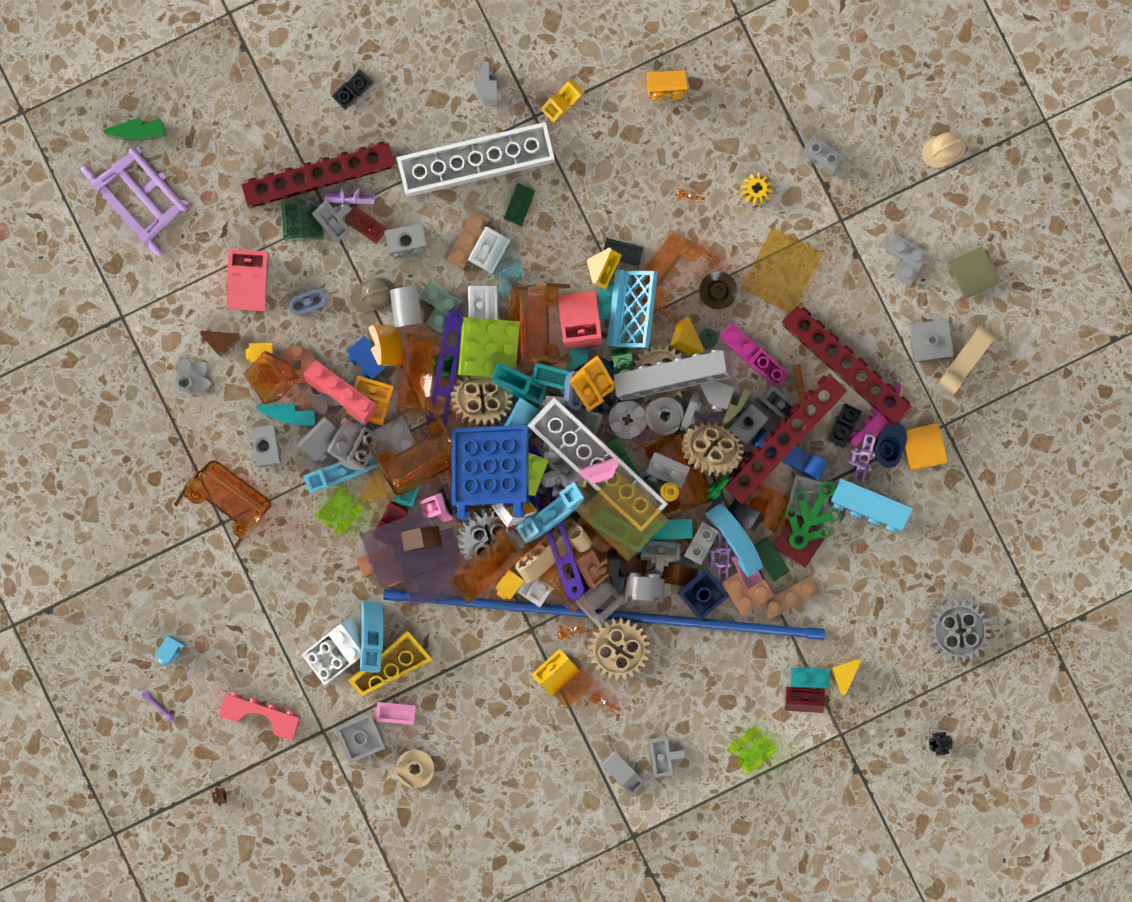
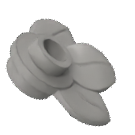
(194, 374)
(321, 401)

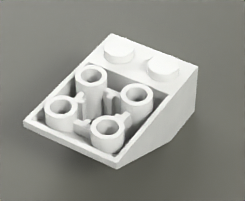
(335, 651)

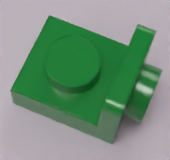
(622, 359)

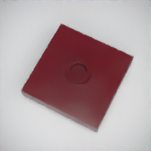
(800, 556)

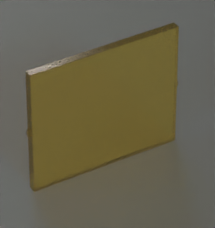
(782, 270)
(623, 516)

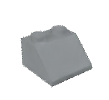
(716, 395)
(318, 440)

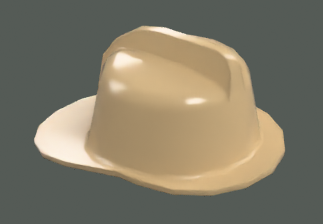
(943, 150)

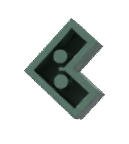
(442, 304)

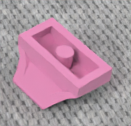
(600, 471)
(436, 507)

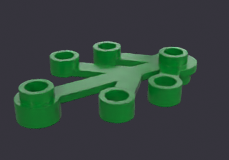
(810, 518)

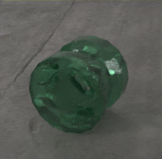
(707, 341)

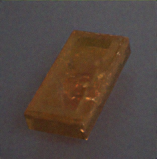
(574, 689)

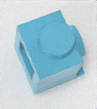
(169, 651)

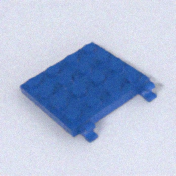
(490, 468)

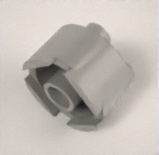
(644, 589)

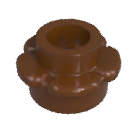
(219, 796)

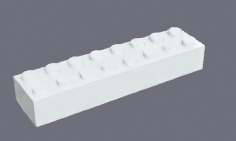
(475, 159)
(583, 448)

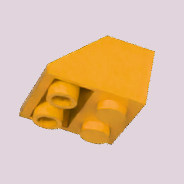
(666, 84)

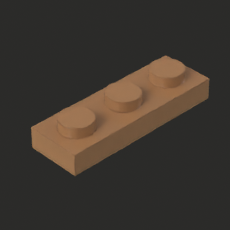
(467, 239)
(790, 597)

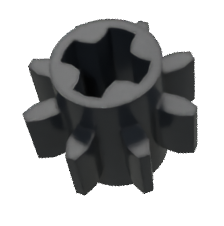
(606, 404)
(940, 743)

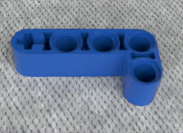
(797, 459)

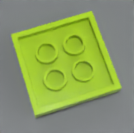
(487, 343)

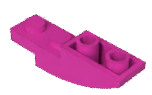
(753, 355)
(873, 425)

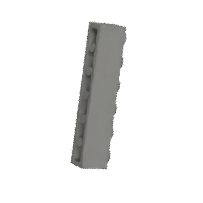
(672, 375)

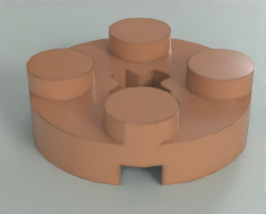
(295, 354)

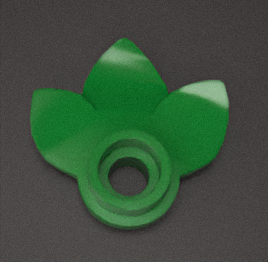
(716, 487)

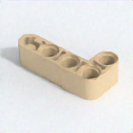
(965, 360)
(541, 556)

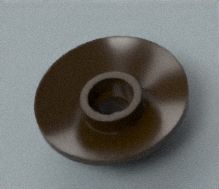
(718, 280)

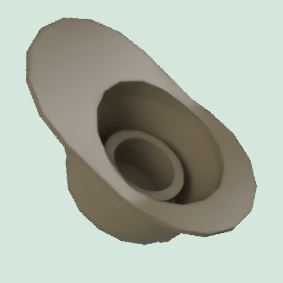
(372, 295)

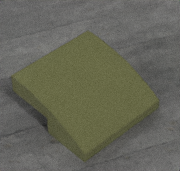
(973, 272)
(733, 410)

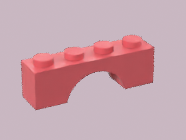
(352, 400)
(283, 724)

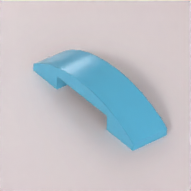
(334, 475)
(552, 514)
(736, 538)

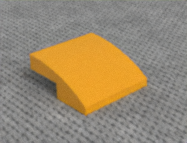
(388, 345)
(592, 383)
(378, 393)
(925, 447)

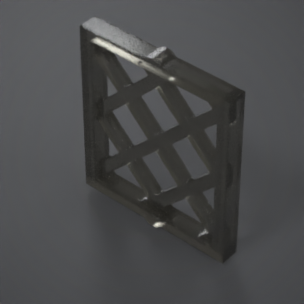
(448, 499)

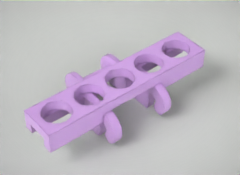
(360, 198)
(862, 467)
(720, 550)

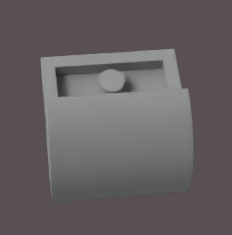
(487, 88)
(406, 307)
(350, 445)
(665, 470)

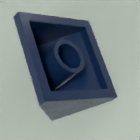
(703, 594)

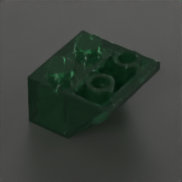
(299, 222)

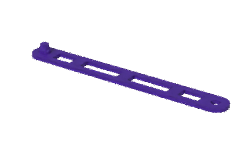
(452, 322)
(569, 557)

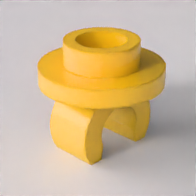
(669, 492)

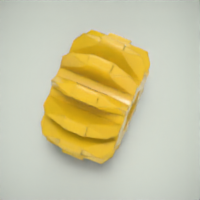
(751, 184)

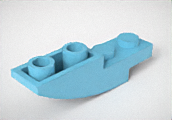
(371, 636)

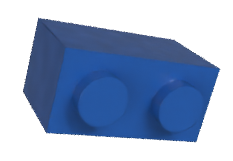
(362, 355)

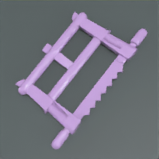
(157, 179)

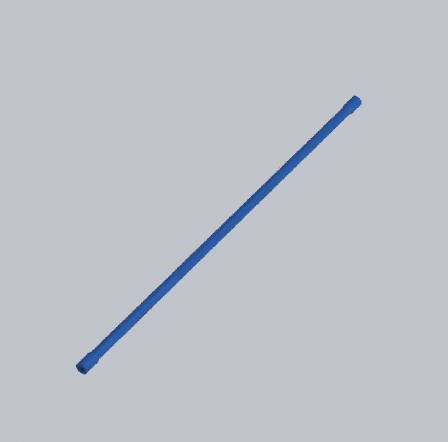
(809, 633)

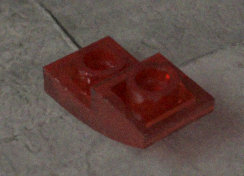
(365, 224)

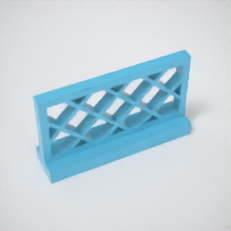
(621, 309)

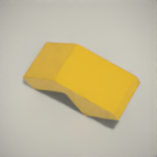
(563, 100)

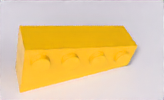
(397, 659)

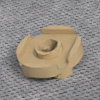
(426, 768)

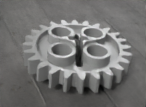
(472, 542)
(977, 629)

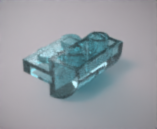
(508, 273)

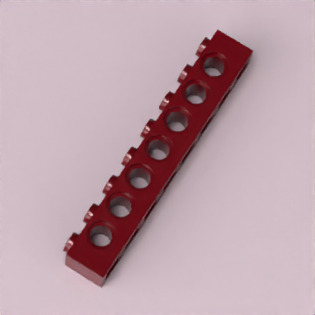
(347, 173)
(877, 401)
(743, 491)

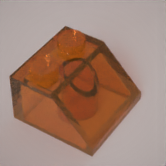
(271, 377)
(770, 504)

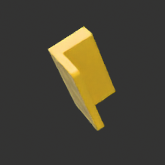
(555, 672)

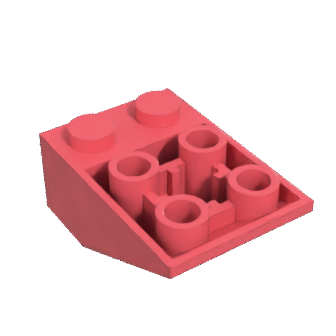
(247, 280)
(579, 320)

